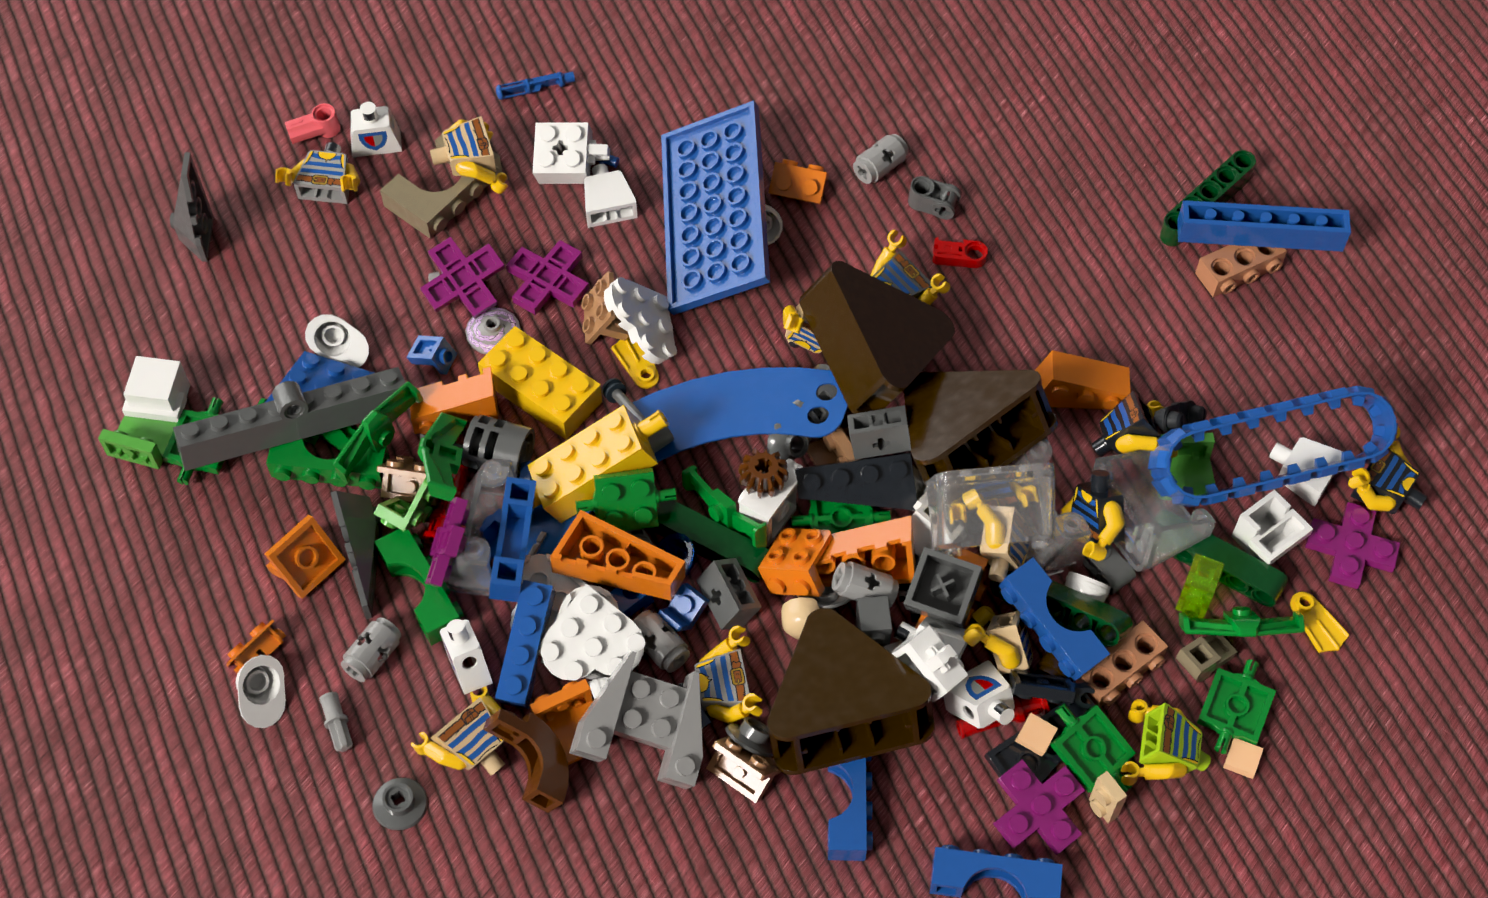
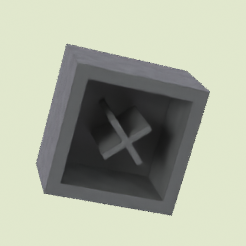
(943, 587)

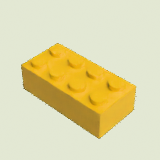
(541, 382)

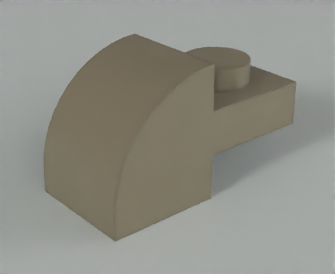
(1205, 656)

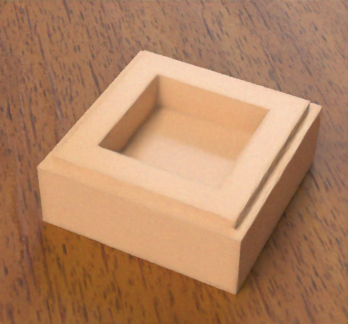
(1036, 734)
(1243, 758)

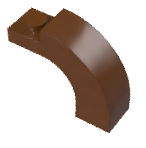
(542, 753)

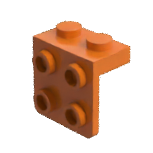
(792, 562)
(563, 712)

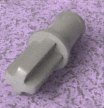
(336, 721)

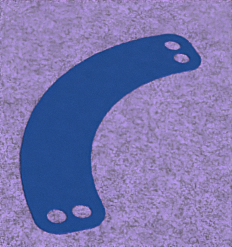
(721, 409)

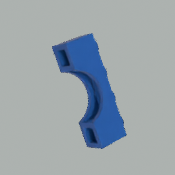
(512, 539)
(523, 647)
(1074, 650)
(848, 831)
(957, 869)

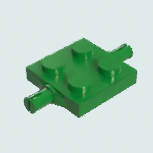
(171, 452)
(627, 499)
(838, 516)
(1236, 706)
(1091, 746)

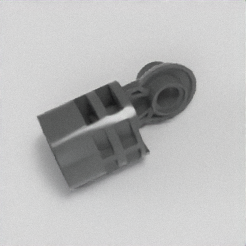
(496, 439)
(796, 446)

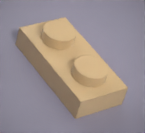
(1107, 797)

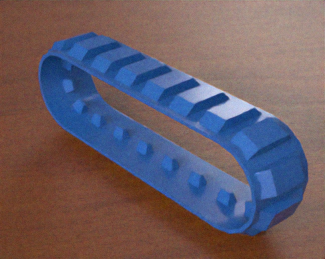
(1383, 435)

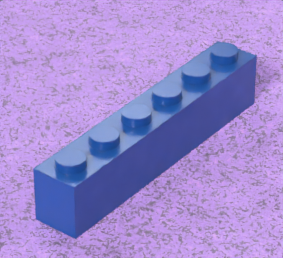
(1263, 226)

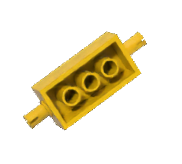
(607, 446)

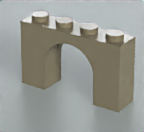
(431, 210)

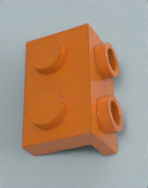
(798, 182)

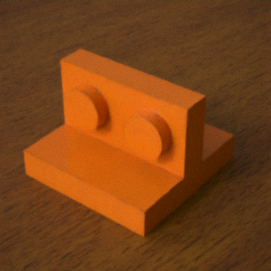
(304, 557)

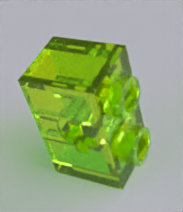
(1199, 586)

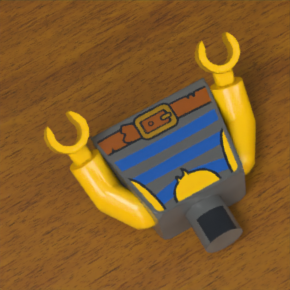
(904, 275)

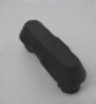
(1179, 414)

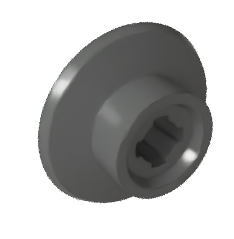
(752, 736)
(405, 814)

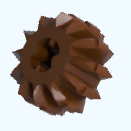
(767, 482)

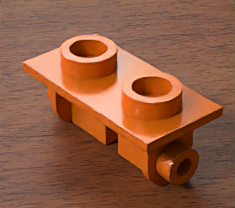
(263, 638)

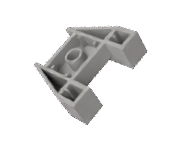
(649, 714)

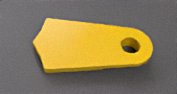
(631, 358)
(1319, 624)

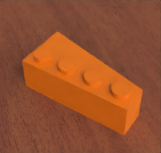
(878, 546)
(615, 558)

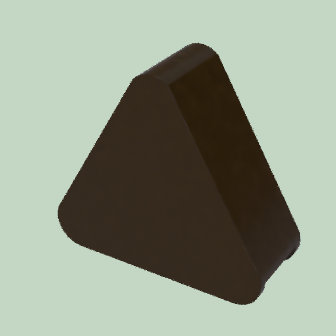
(872, 334)
(975, 418)
(845, 699)

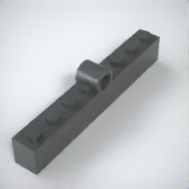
(285, 419)

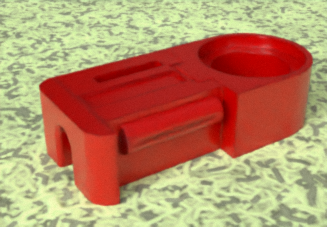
(956, 253)

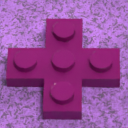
(462, 277)
(547, 277)
(448, 542)
(1352, 545)
(1039, 807)

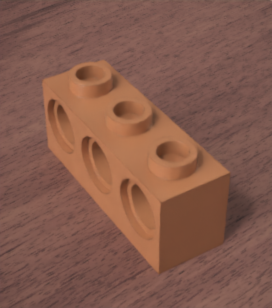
(1237, 266)
(1128, 654)

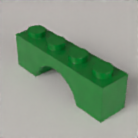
(296, 463)
(403, 557)

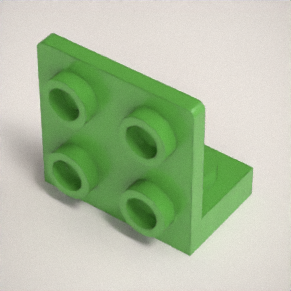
(138, 440)

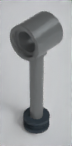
(615, 392)

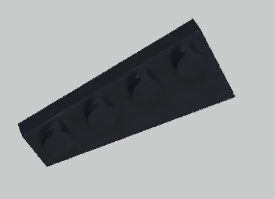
(867, 481)
(1010, 752)

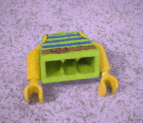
(1168, 744)

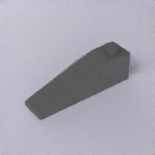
(192, 213)
(359, 532)

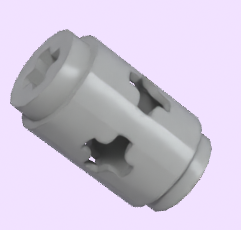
(880, 158)
(859, 581)
(662, 642)
(362, 660)

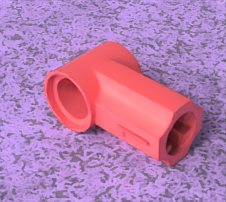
(321, 122)

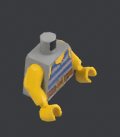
(322, 176)
(724, 681)

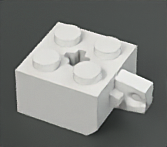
(578, 152)
(772, 510)
(932, 660)

